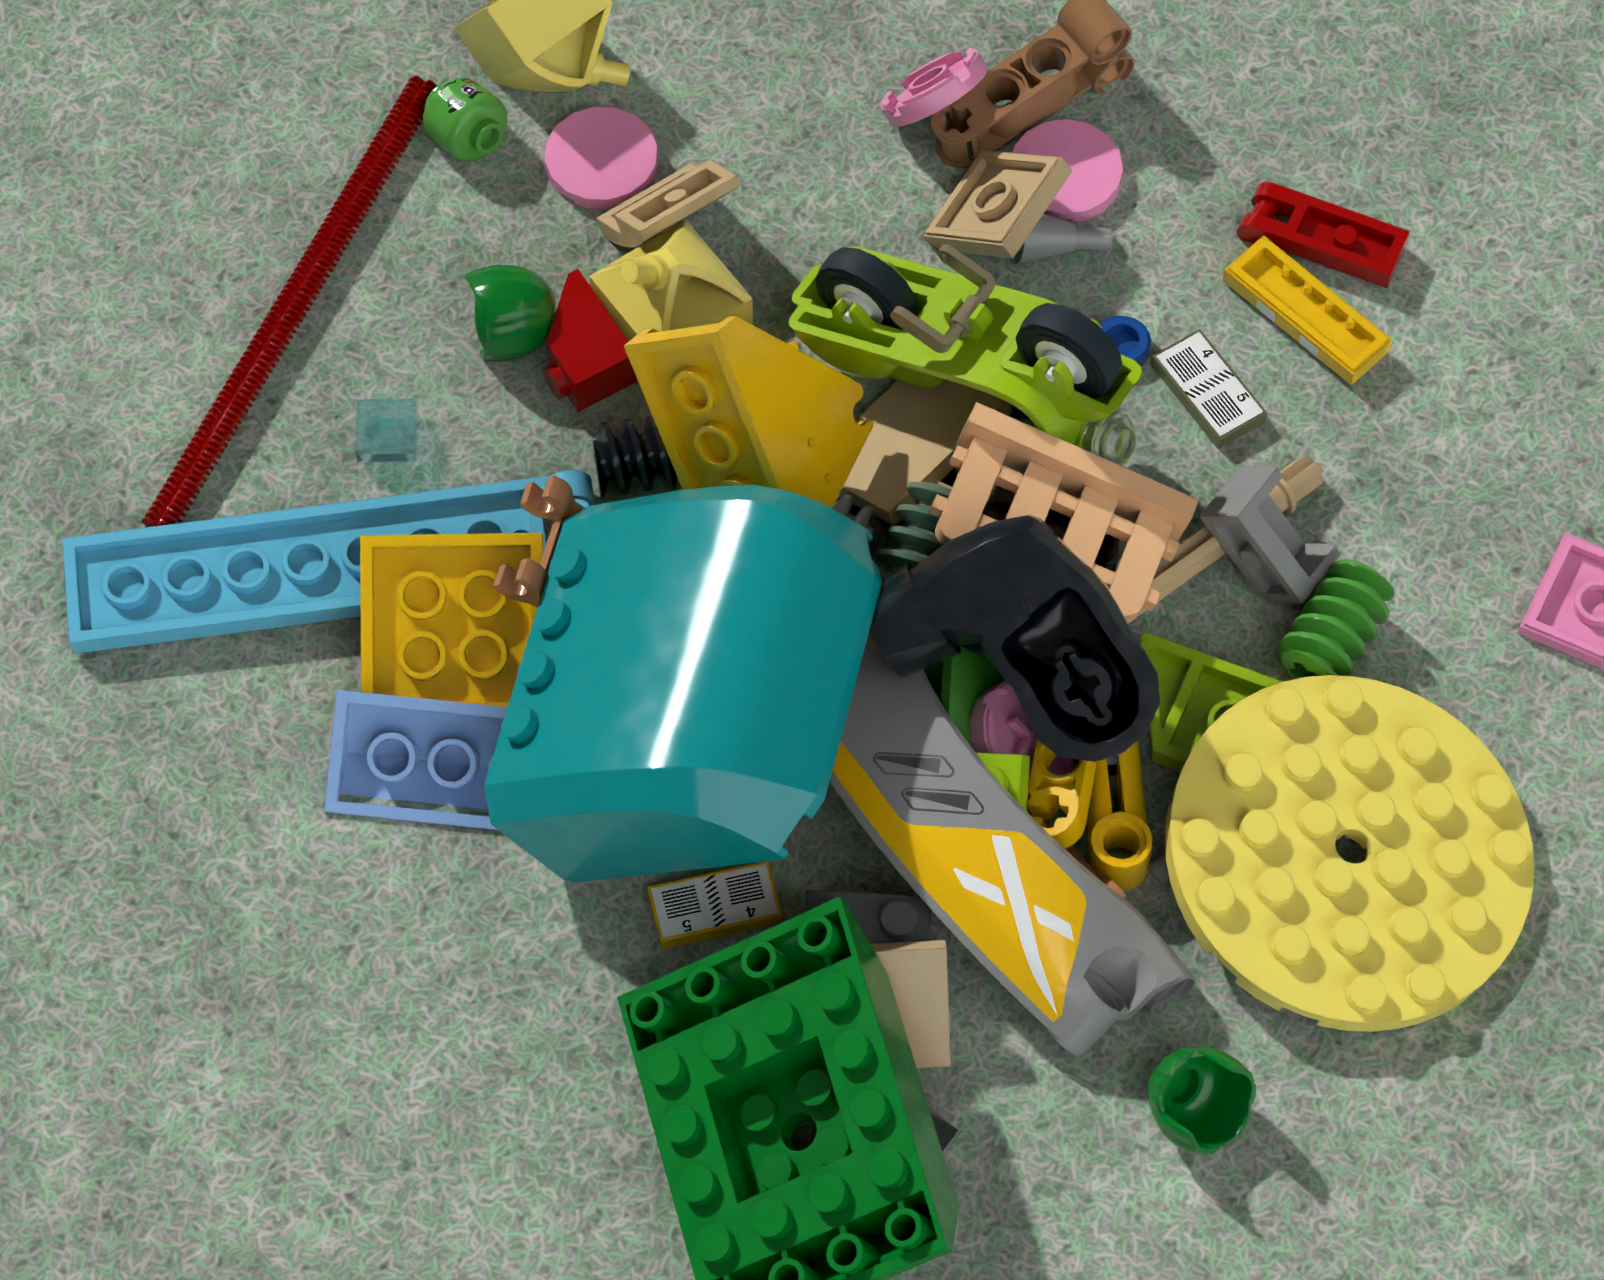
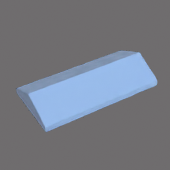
(411, 754)

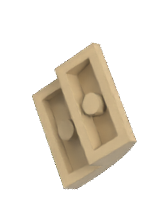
(666, 203)

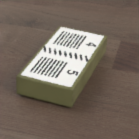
(1209, 389)

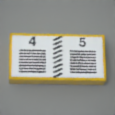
(714, 905)

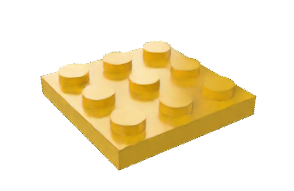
(436, 619)

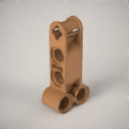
(1084, 48)

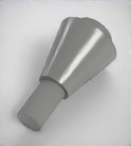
(1059, 237)

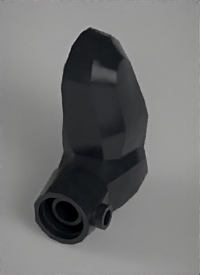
(1041, 625)

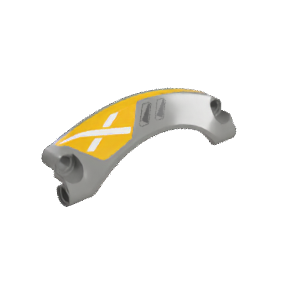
(990, 870)

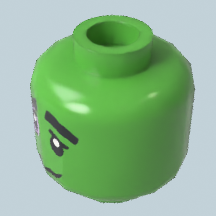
(462, 117)

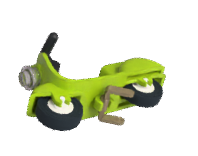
(931, 325)

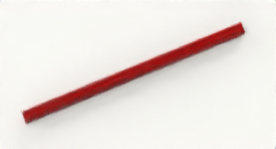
(290, 306)

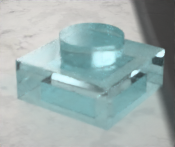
(386, 430)

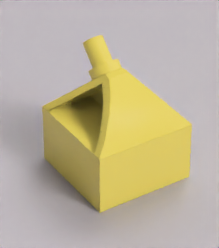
(542, 44)
(670, 285)

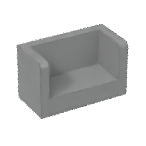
(1263, 539)

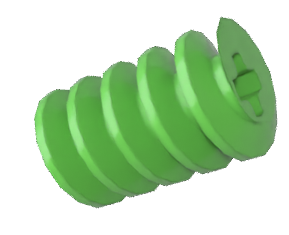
(1337, 621)

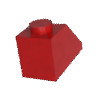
(585, 348)

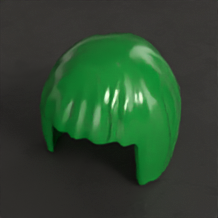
(511, 311)
(1201, 1098)

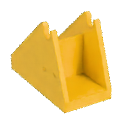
(749, 409)

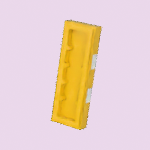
(1307, 310)

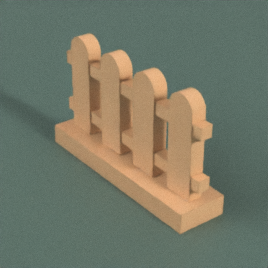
(1071, 481)

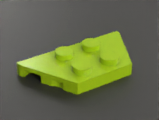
(1192, 696)

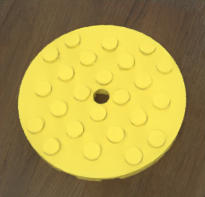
(1330, 936)

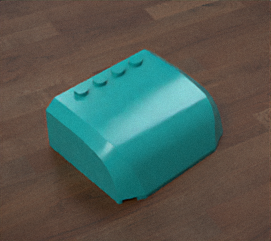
(683, 682)

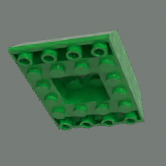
(750, 1050)

